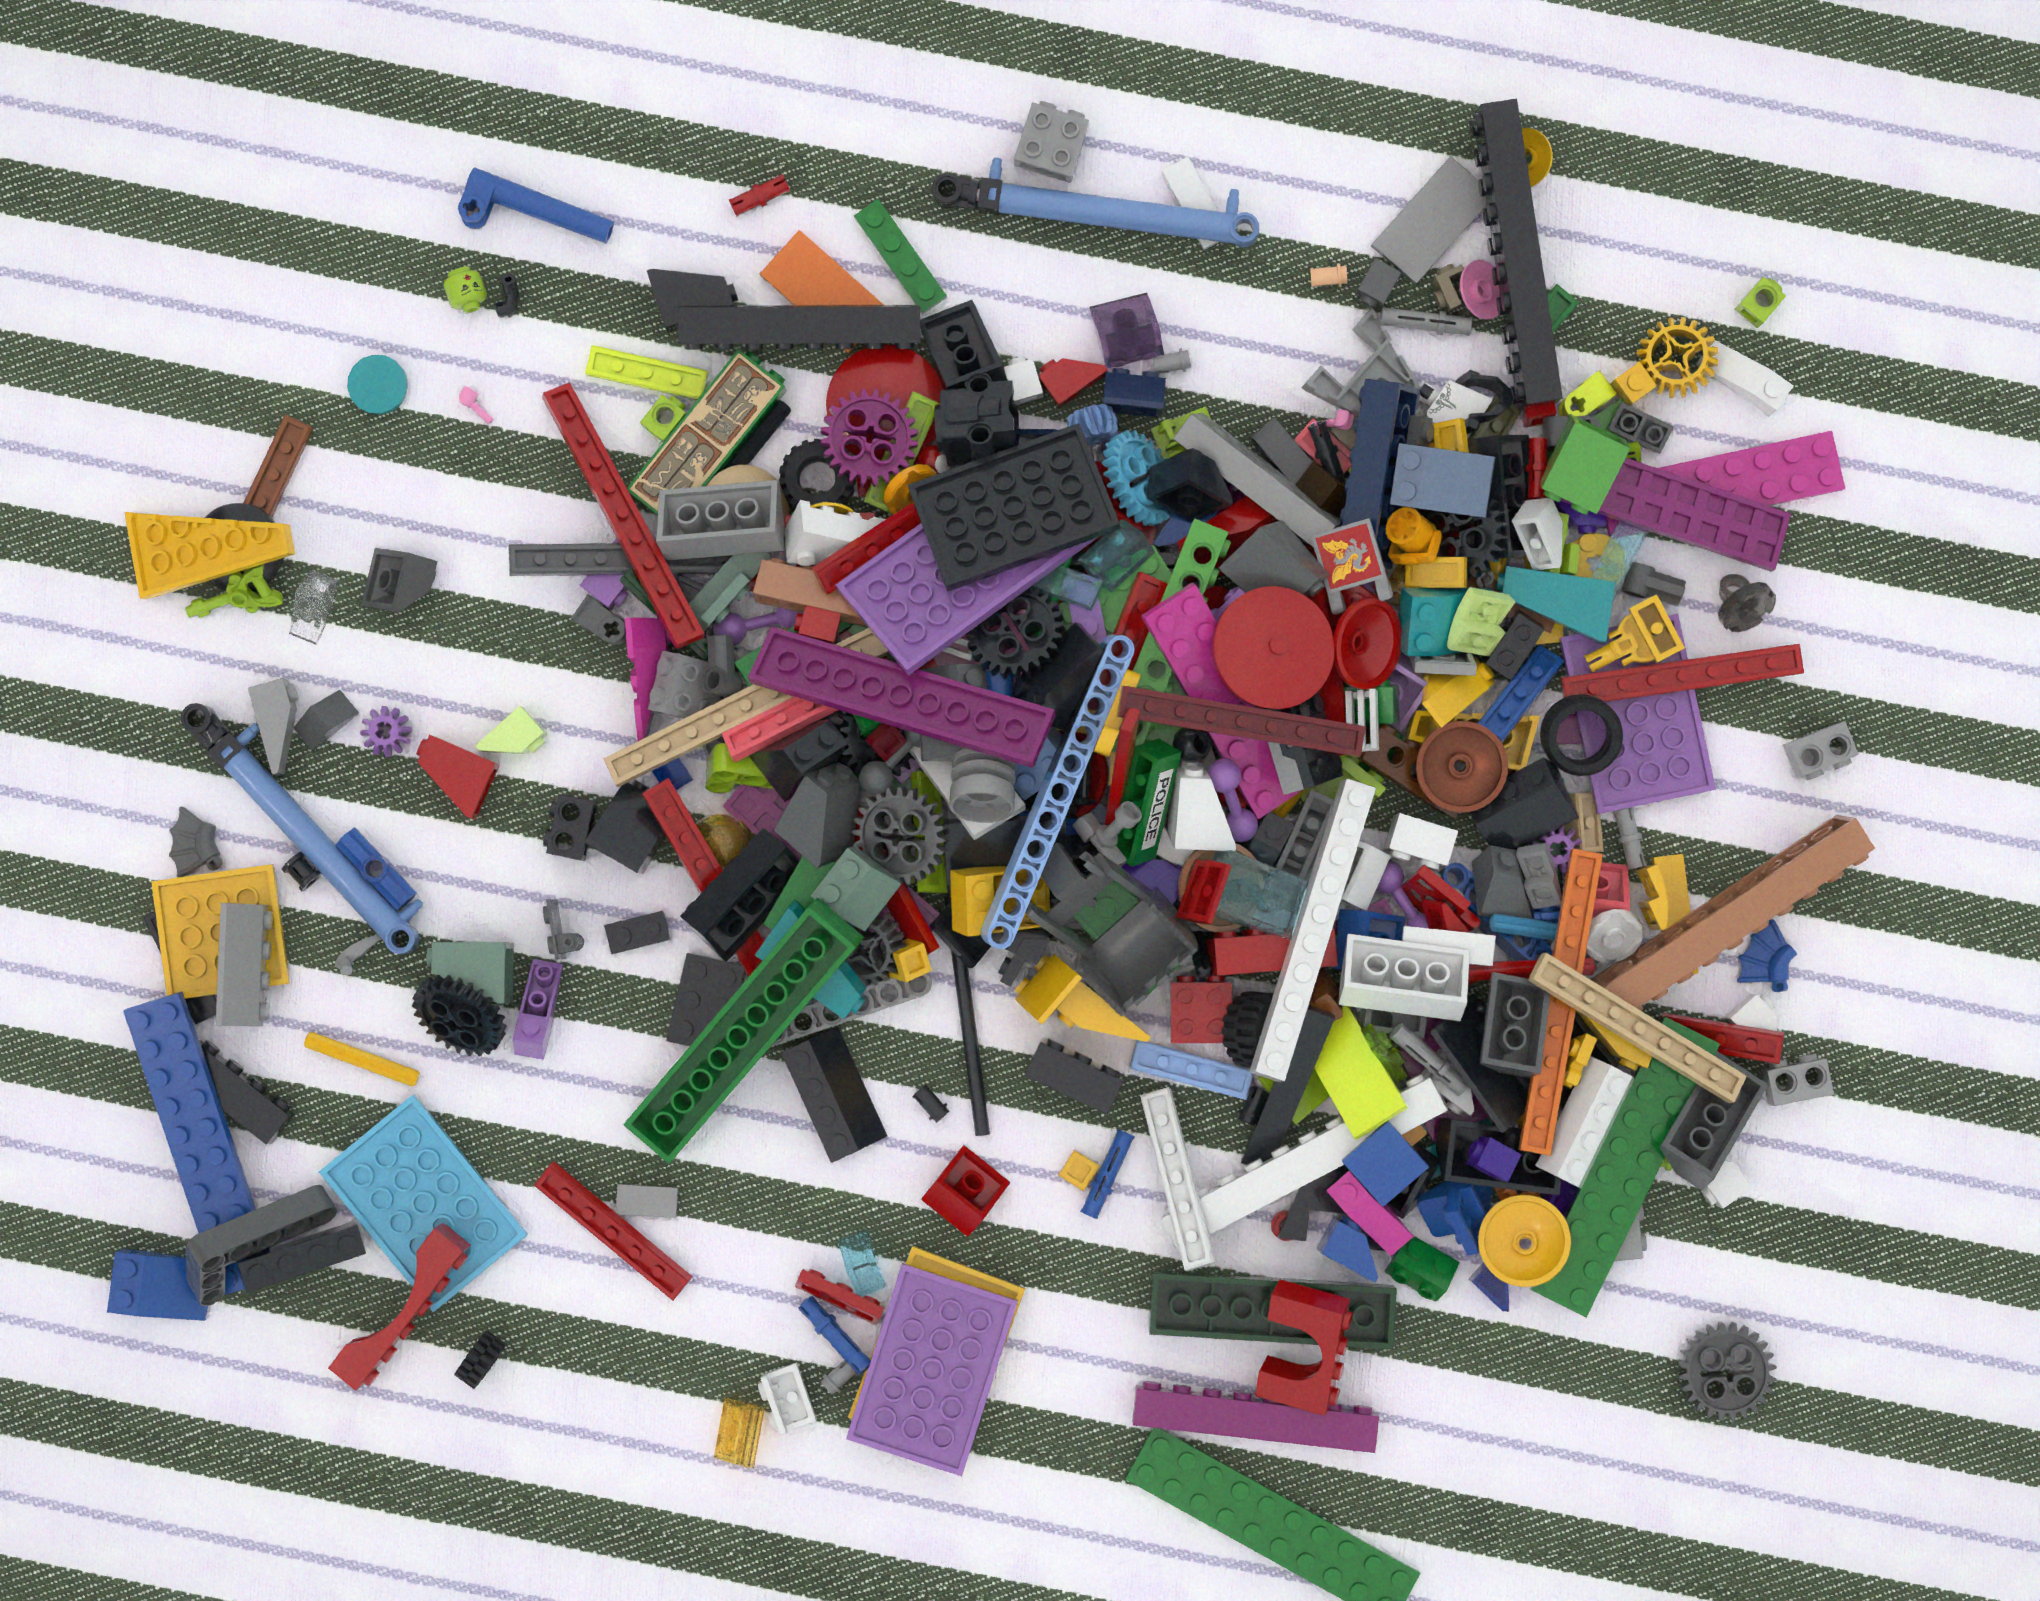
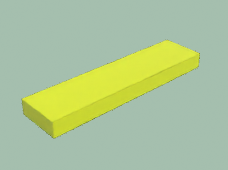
(646, 372)

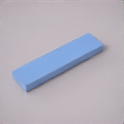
(1191, 1069)

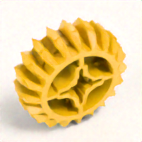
(1689, 350)

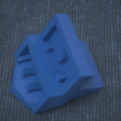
(1456, 1210)

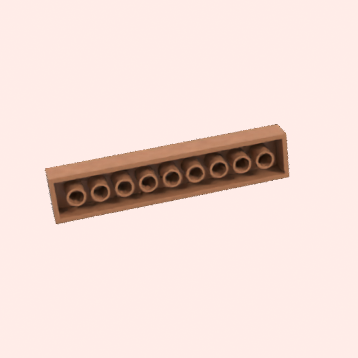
(1738, 911)

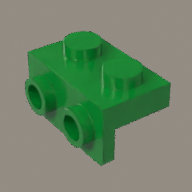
(1422, 1269)

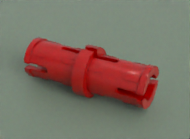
(759, 195)
(1536, 466)

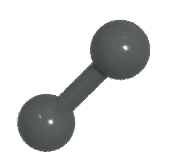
(878, 775)

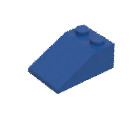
(152, 1287)

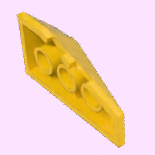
(1450, 694)

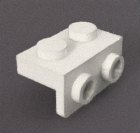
(787, 1398)

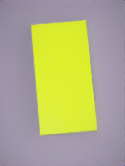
(1357, 1078)

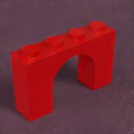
(1325, 1320)

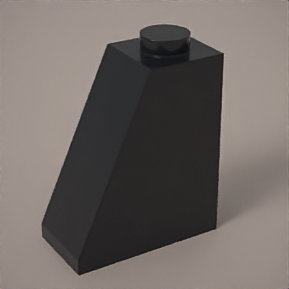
(688, 289)

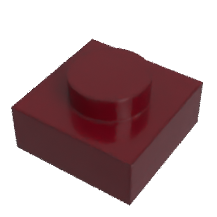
(885, 741)

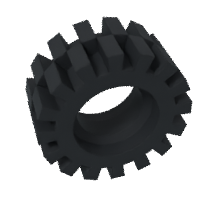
(480, 1359)

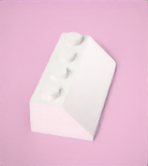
(1404, 977)
(1586, 1121)

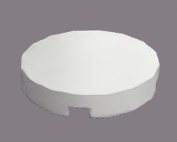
(1614, 927)

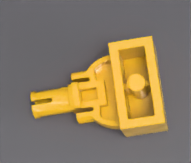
(1644, 634)

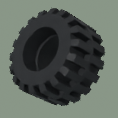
(794, 465)
(1244, 1025)

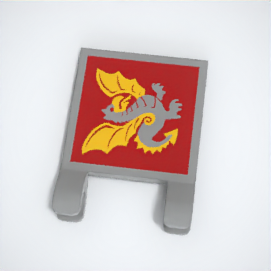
(1351, 559)

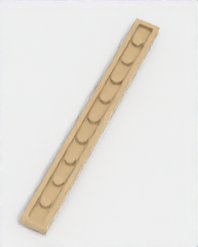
(711, 722)

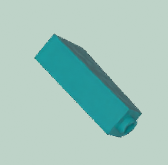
(1564, 599)
(842, 989)

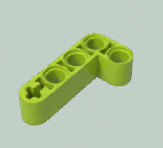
(724, 773)

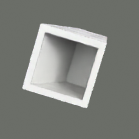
(1196, 813)

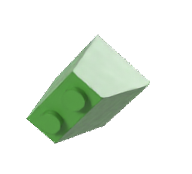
(1583, 465)

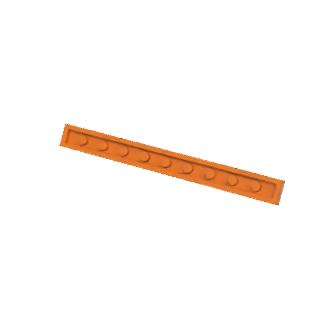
(1570, 949)

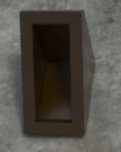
(1323, 488)

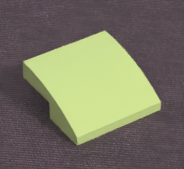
(1477, 621)

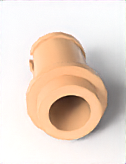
(1329, 276)

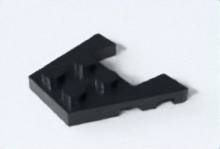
(1314, 1197)

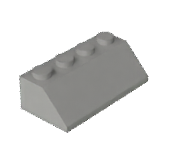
(720, 520)
(243, 964)

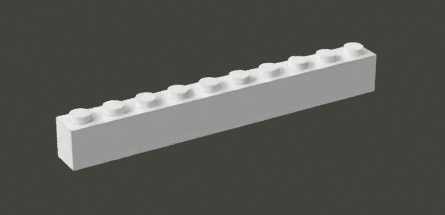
(1312, 930)
(1303, 1162)

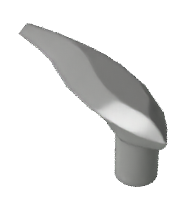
(354, 952)

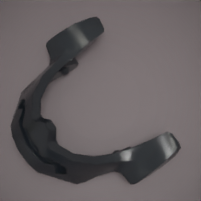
(1493, 384)

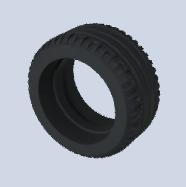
(1596, 762)

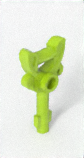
(239, 594)

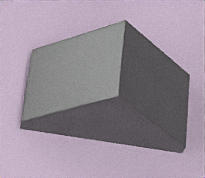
(325, 719)

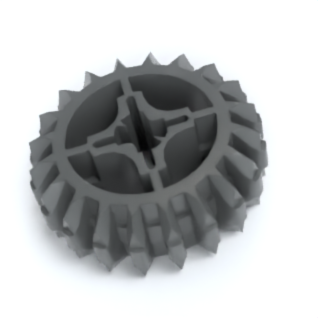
(878, 967)

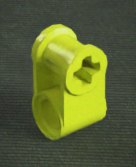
(1588, 396)

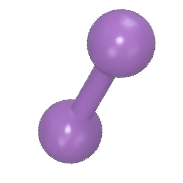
(737, 627)
(1225, 778)
(1391, 883)

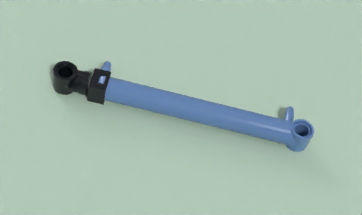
(998, 197)
(234, 756)

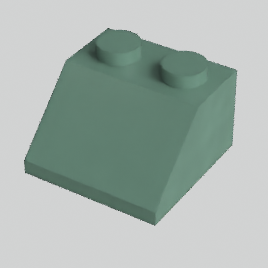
(857, 888)

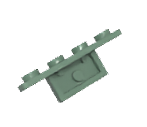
(724, 586)

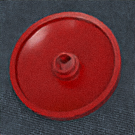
(888, 371)
(1273, 648)

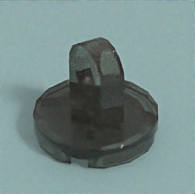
(1746, 605)

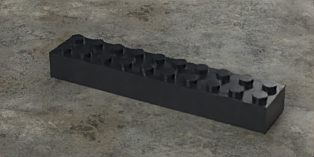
(1516, 254)

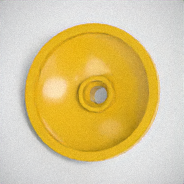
(1521, 1219)

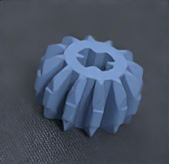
(1096, 422)

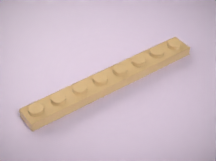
(1637, 1028)

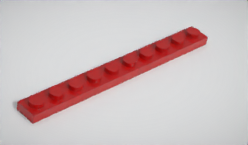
(623, 516)

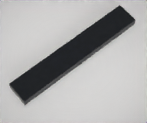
(1286, 1095)

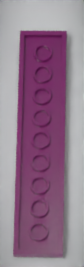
(912, 702)

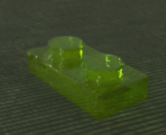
(1381, 1047)

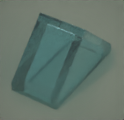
(861, 1263)

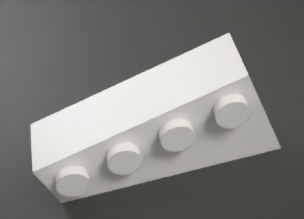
(820, 532)

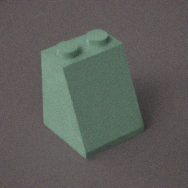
(481, 963)

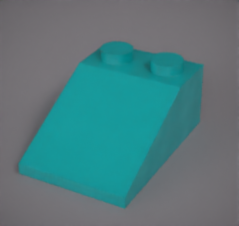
(1427, 619)

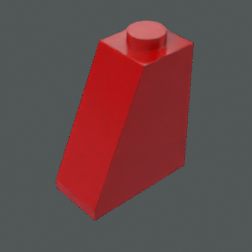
(458, 773)

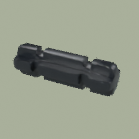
(1201, 958)

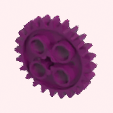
(872, 411)

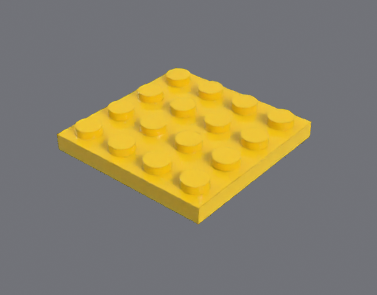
(190, 925)

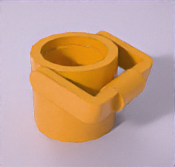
(1413, 535)

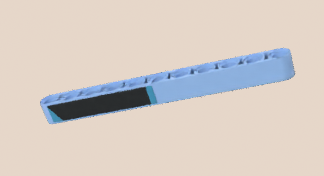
(1056, 807)

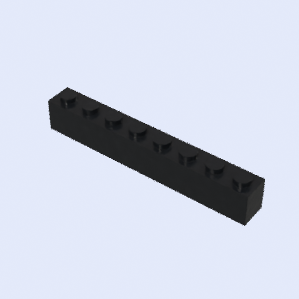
(798, 325)

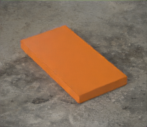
(812, 277)

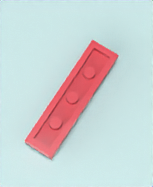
(773, 726)

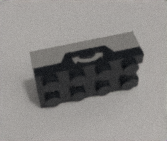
(1304, 767)

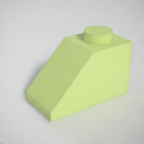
(514, 735)

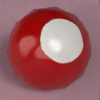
(930, 456)

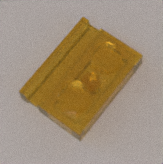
(739, 1432)

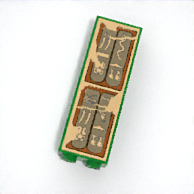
(710, 429)

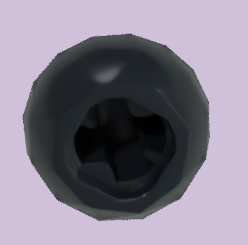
(1192, 743)

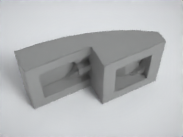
(1540, 875)

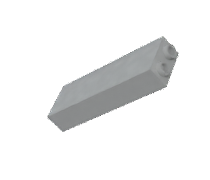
(1256, 477)

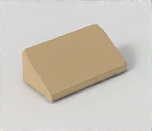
(1588, 824)

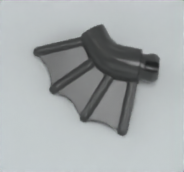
(193, 844)

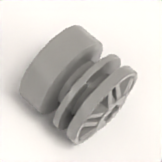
(982, 787)

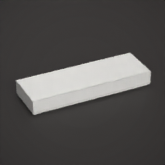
(1189, 190)
(1480, 945)

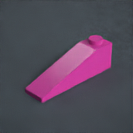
(645, 643)

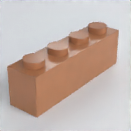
(797, 586)

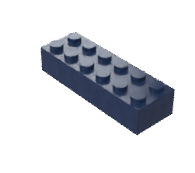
(1378, 432)

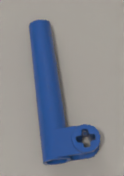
(485, 189)

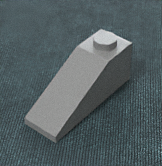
(275, 716)

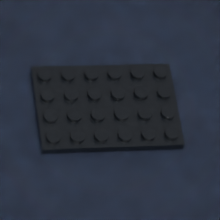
(1013, 507)

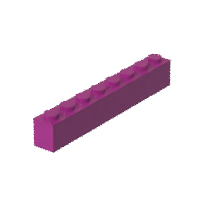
(1253, 1418)

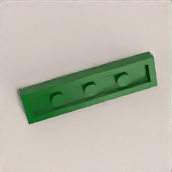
(900, 256)

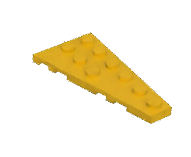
(190, 550)

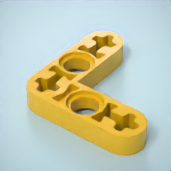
(1112, 724)

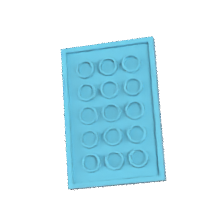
(408, 1181)

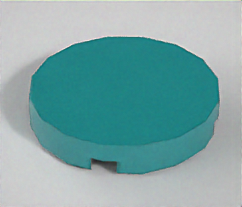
(377, 384)

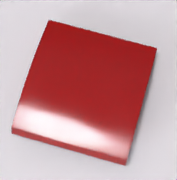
(1203, 891)

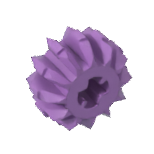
(375, 731)
(1556, 838)

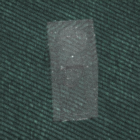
(313, 606)

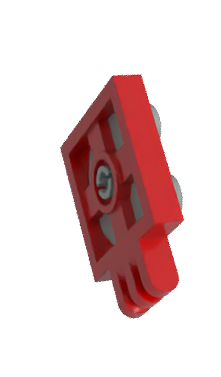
(1428, 885)

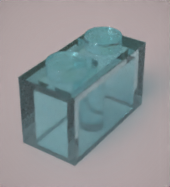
(1117, 555)

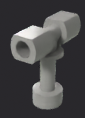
(1105, 836)

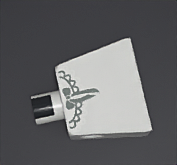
(1452, 402)

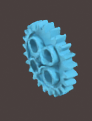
(1126, 460)

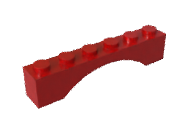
(436, 1259)

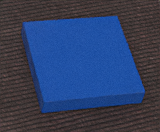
(1385, 1163)

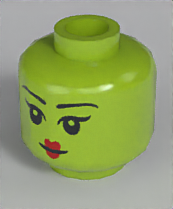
(465, 289)

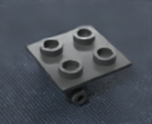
(559, 943)

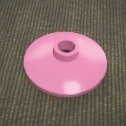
(1479, 290)

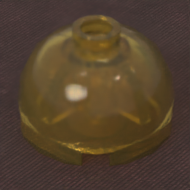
(724, 836)

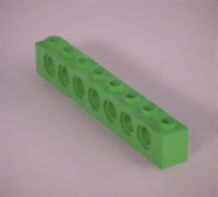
(1199, 536)

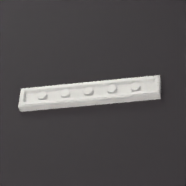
(1177, 1179)

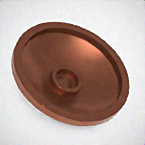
(1483, 771)

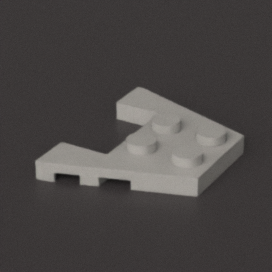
(1381, 365)

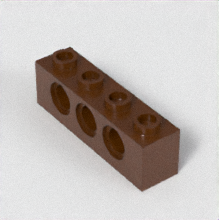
(1399, 766)

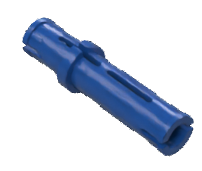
(1091, 1207)
(830, 1330)

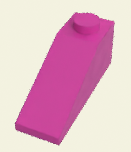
(1368, 1213)

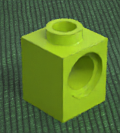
(1752, 310)
(650, 420)

